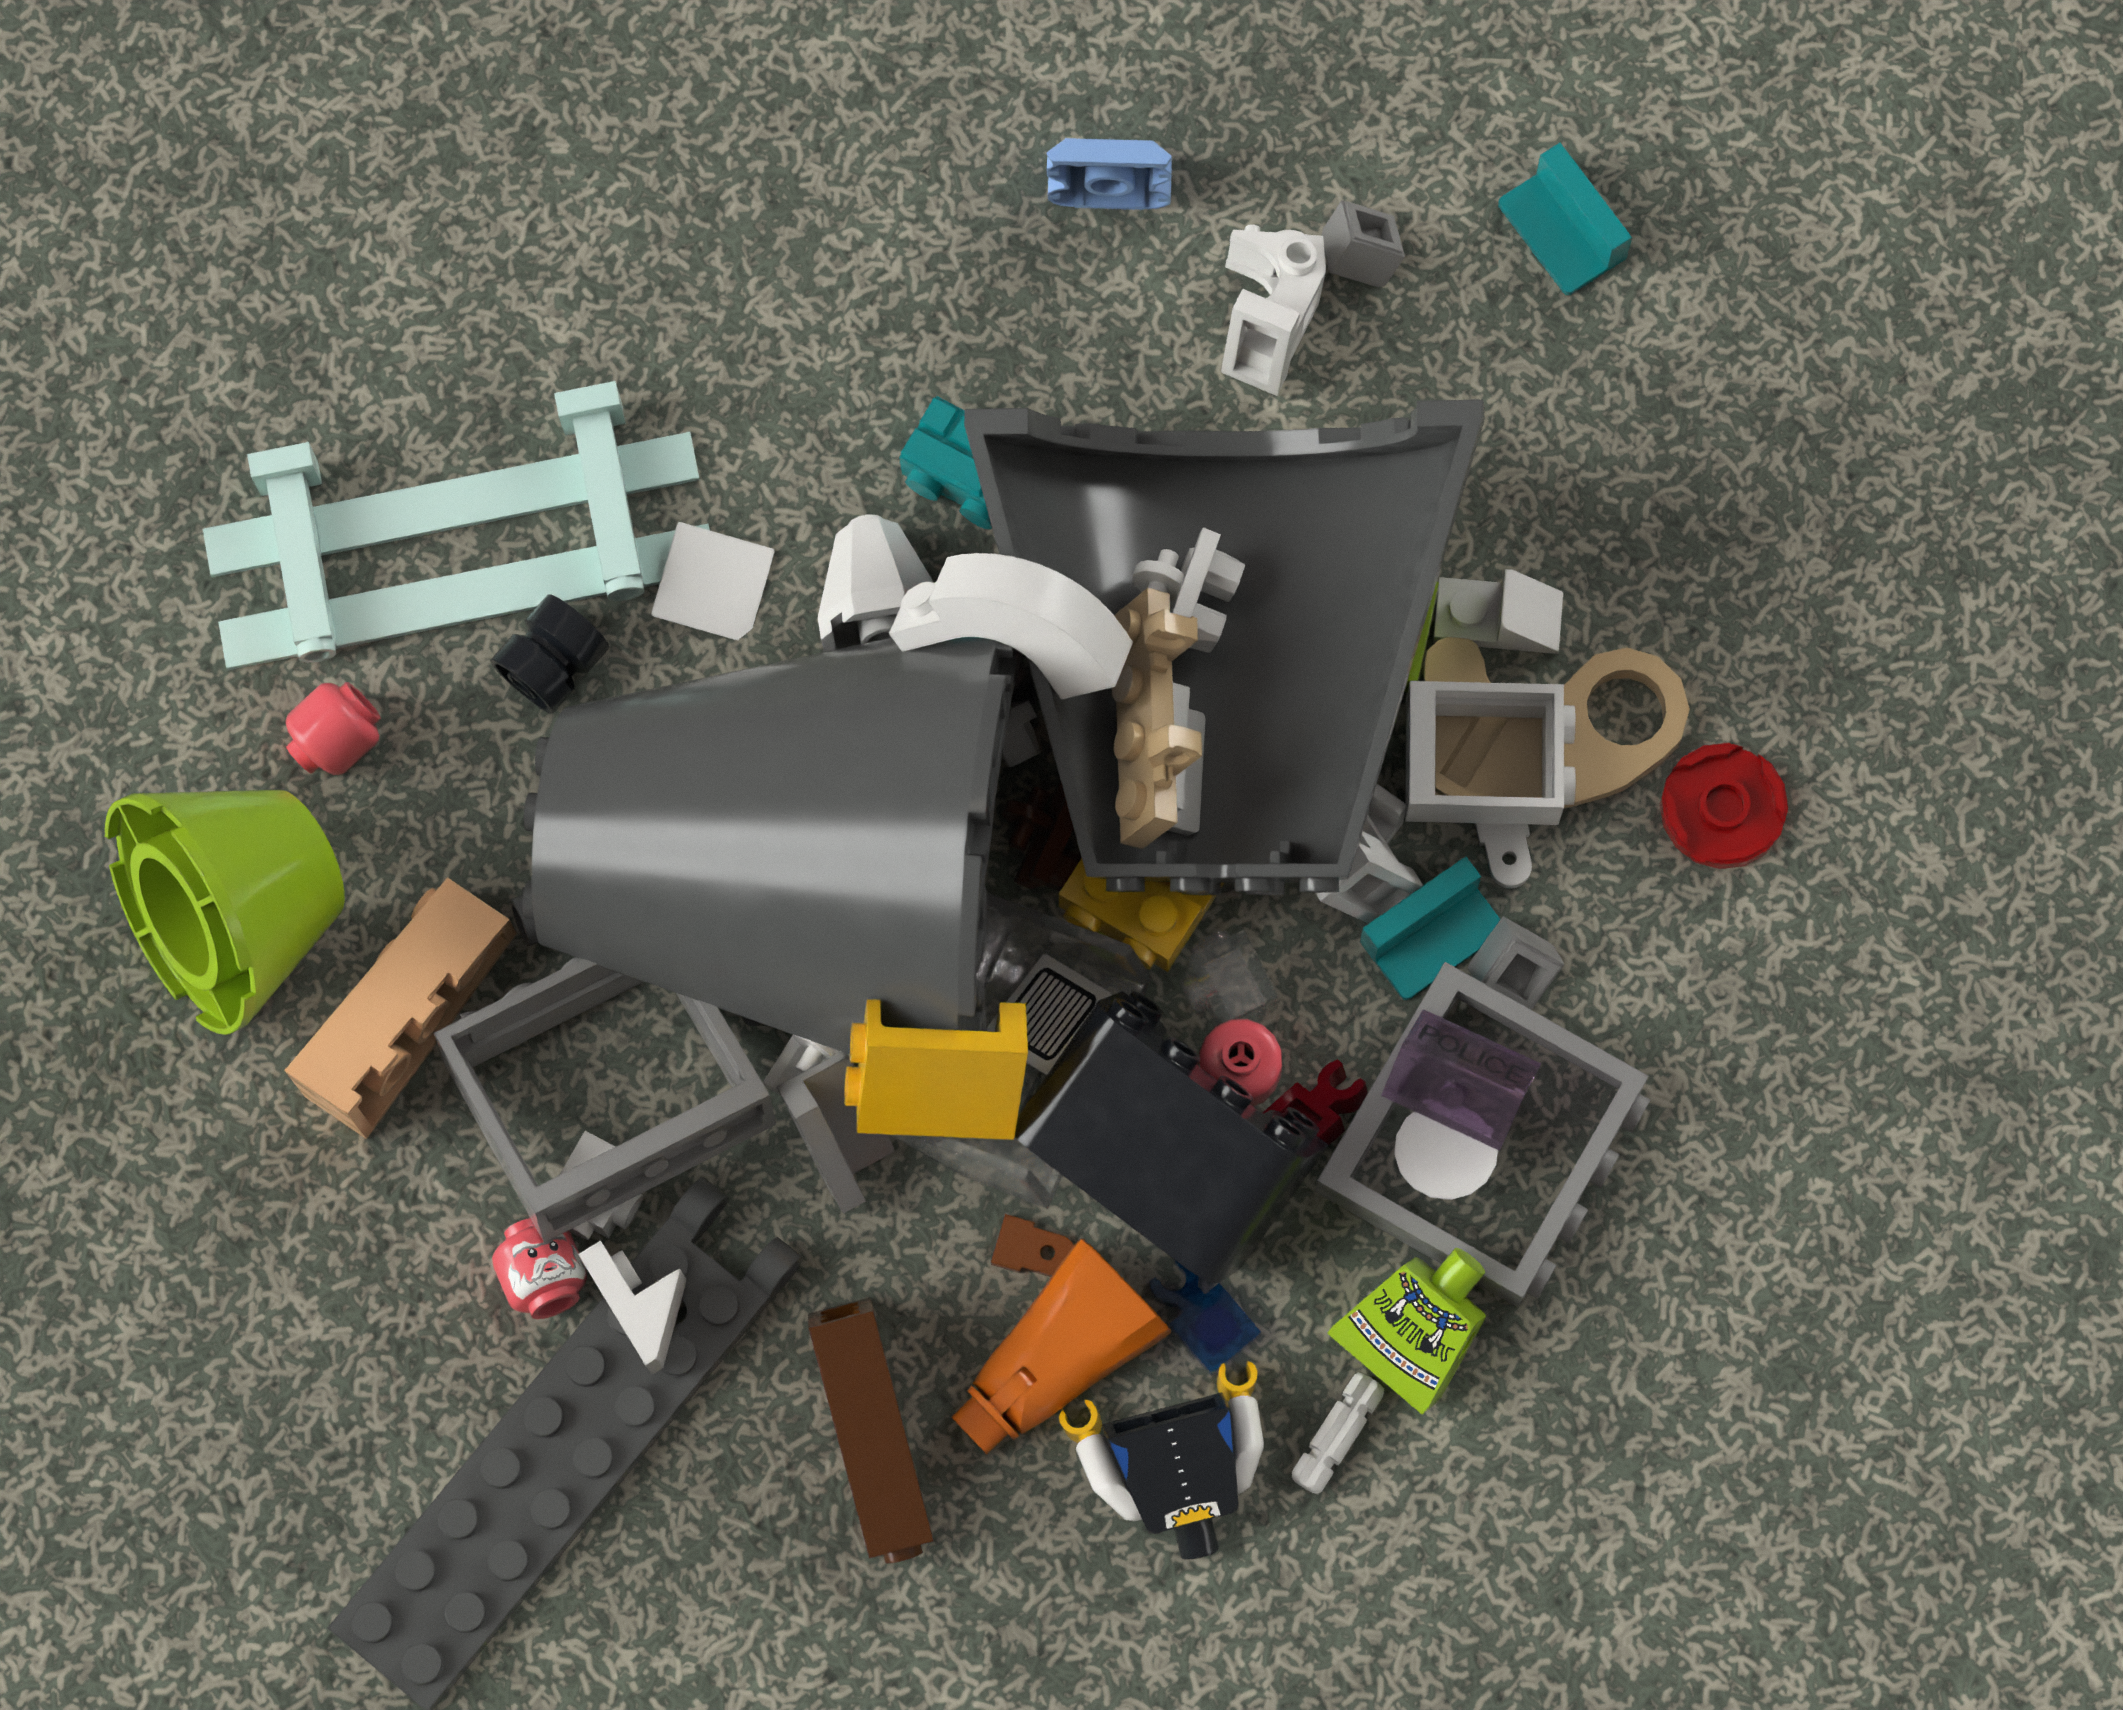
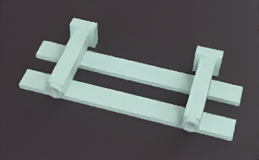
(301, 534)

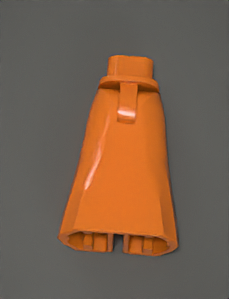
(1064, 1343)

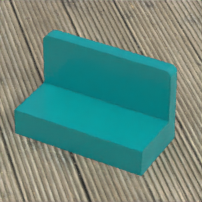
(1566, 222)
(1431, 926)

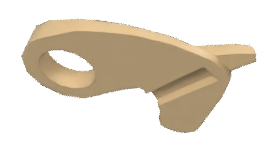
(1506, 752)

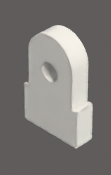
(1503, 840)

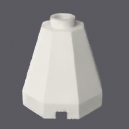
(866, 582)

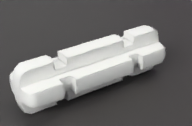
(1337, 1433)

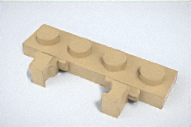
(1146, 740)

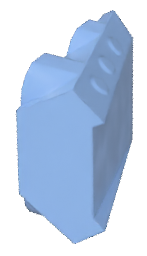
(1109, 174)

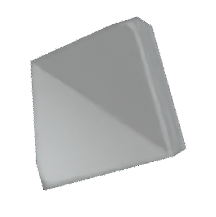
(1362, 244)
(1516, 963)

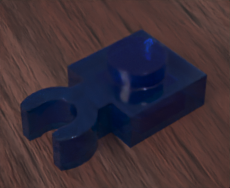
(1210, 1323)

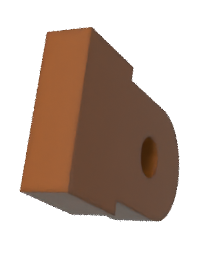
(1021, 1246)

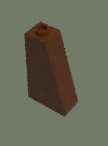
(870, 1430)

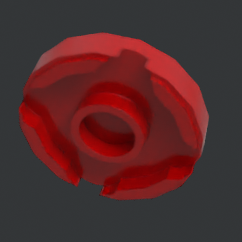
(1715, 827)

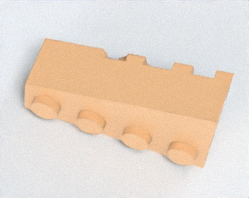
(390, 1017)

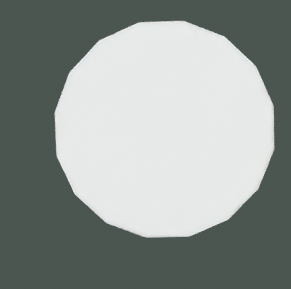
(1441, 1159)

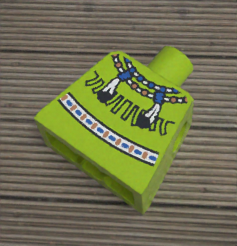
(1416, 1327)

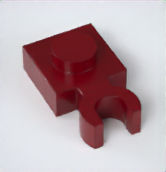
(1324, 1101)

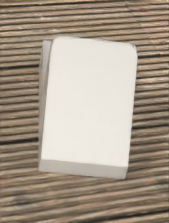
(1500, 615)
(645, 1317)

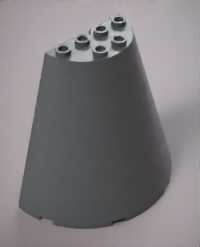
(1315, 643)
(785, 834)

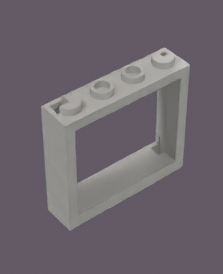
(633, 1164)
(1565, 1215)

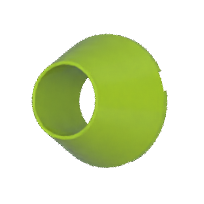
(223, 892)

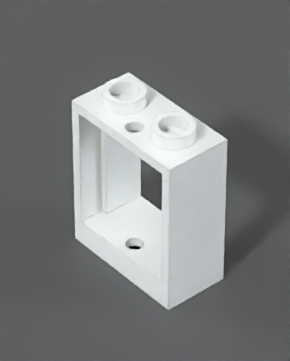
(1477, 699)

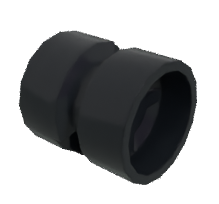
(550, 653)

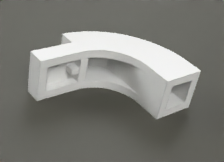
(1025, 607)

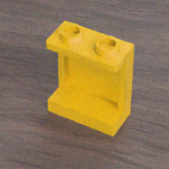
(938, 1077)

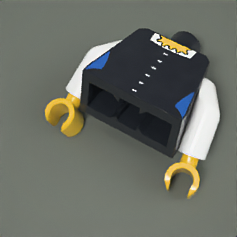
(1176, 1462)

